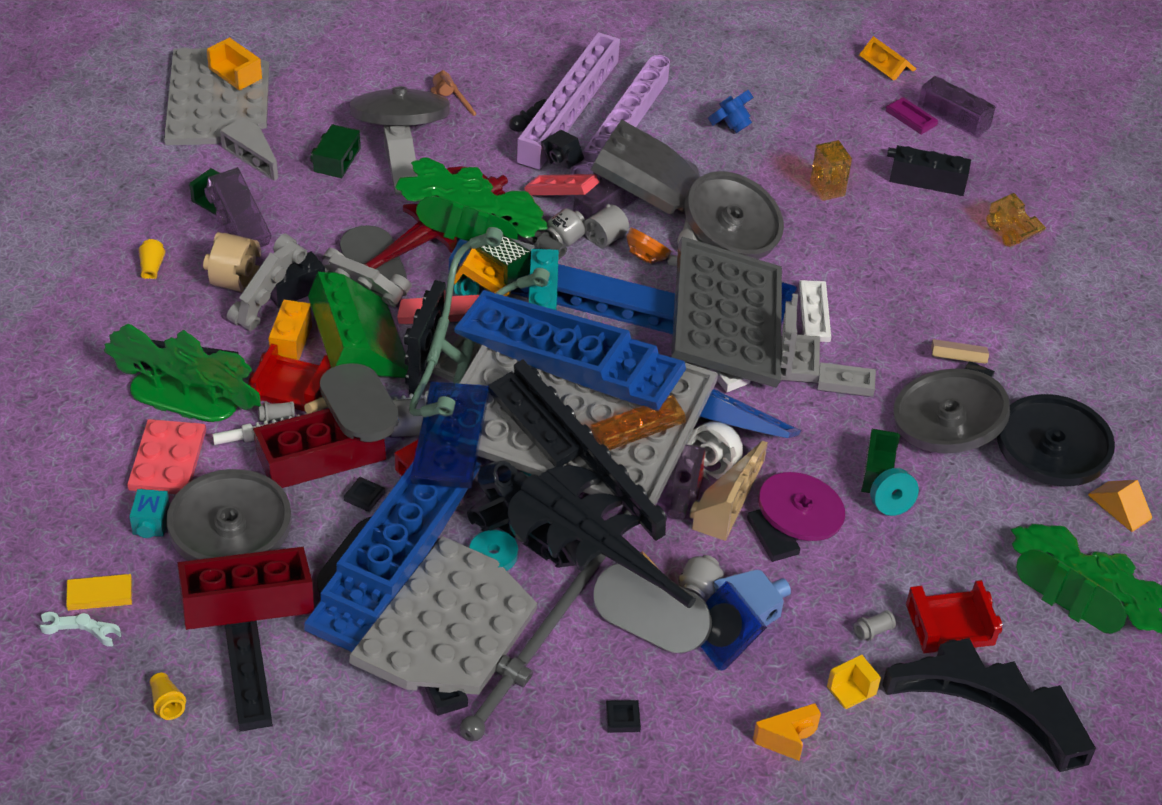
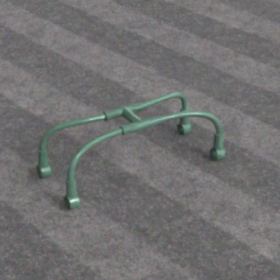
(446, 405)

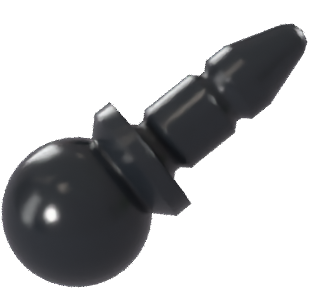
(520, 122)

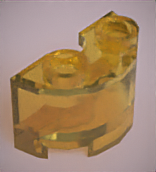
(1011, 221)

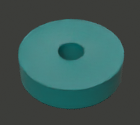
(886, 483)
(498, 541)

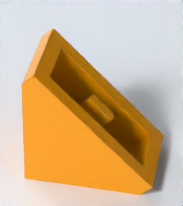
(1124, 502)

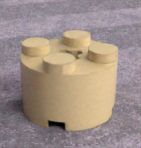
(232, 261)

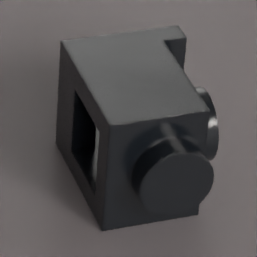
(563, 149)

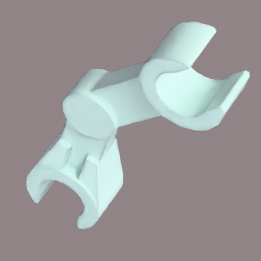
(82, 622)

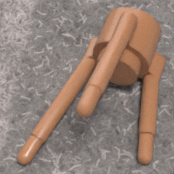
(445, 86)

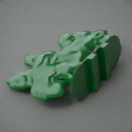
(467, 203)
(189, 378)
(1084, 583)

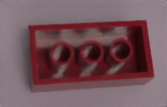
(311, 449)
(245, 587)

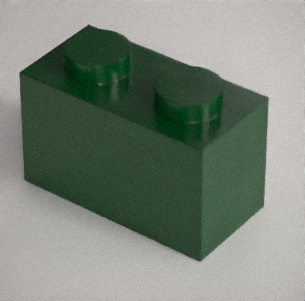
(336, 151)

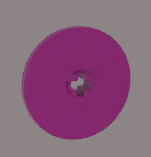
(801, 506)

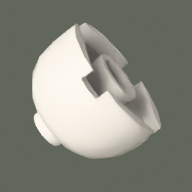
(720, 445)

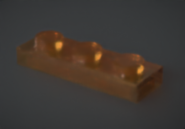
(638, 424)

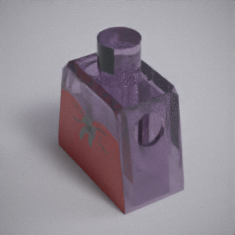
(680, 495)

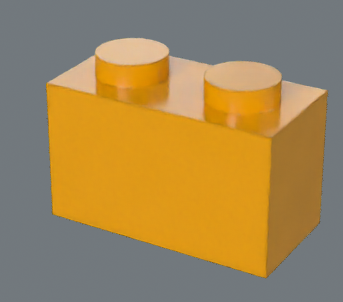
(291, 328)

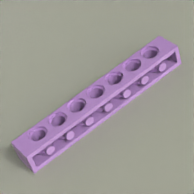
(569, 98)

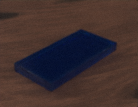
(451, 443)

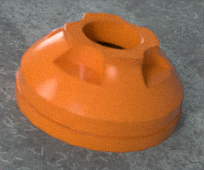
(646, 247)

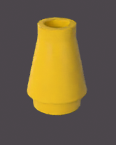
(151, 256)
(167, 698)

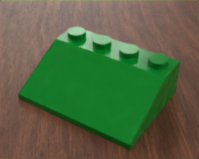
(356, 325)

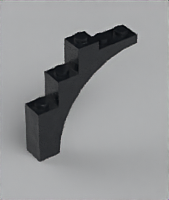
(1001, 687)

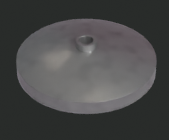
(400, 107)
(734, 214)
(951, 410)
(228, 515)

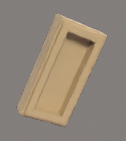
(960, 351)

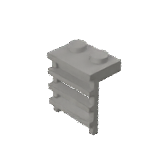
(798, 352)

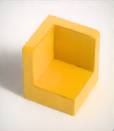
(853, 681)

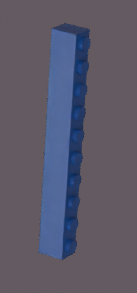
(607, 297)

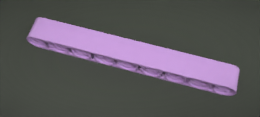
(629, 108)

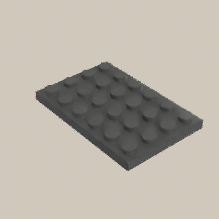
(728, 312)

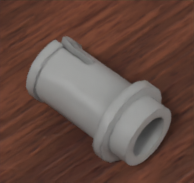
(276, 411)
(869, 627)

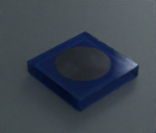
(733, 626)

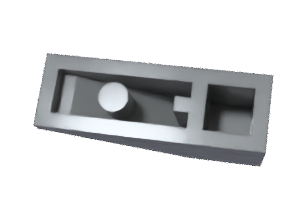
(249, 144)
(399, 152)

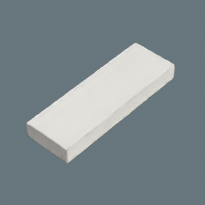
(814, 309)

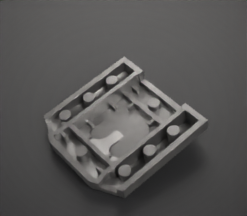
(646, 168)

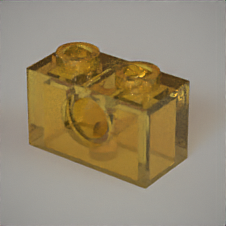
(830, 170)

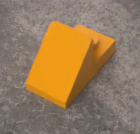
(785, 731)

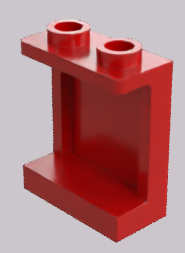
(287, 379)
(953, 617)

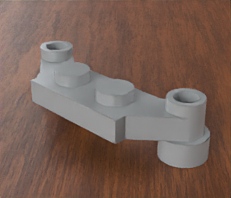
(366, 276)
(260, 287)

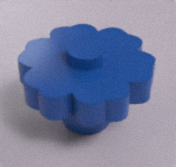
(733, 112)

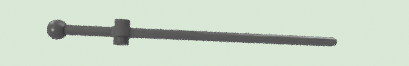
(515, 670)

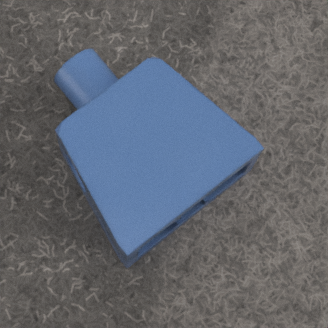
(760, 593)

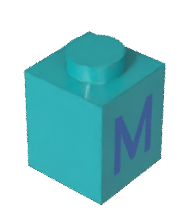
(149, 513)

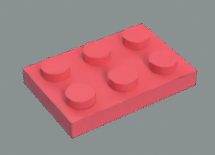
(167, 456)

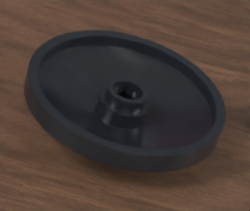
(1056, 440)

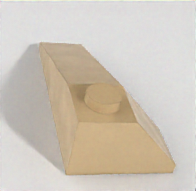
(725, 498)

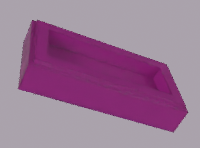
(911, 115)

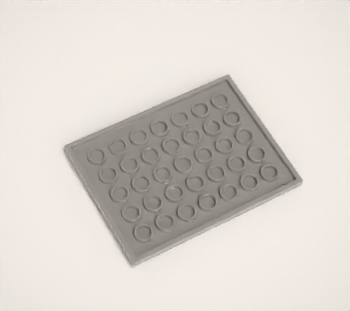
(646, 460)

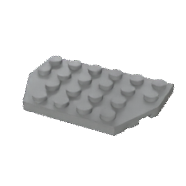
(205, 103)
(447, 623)

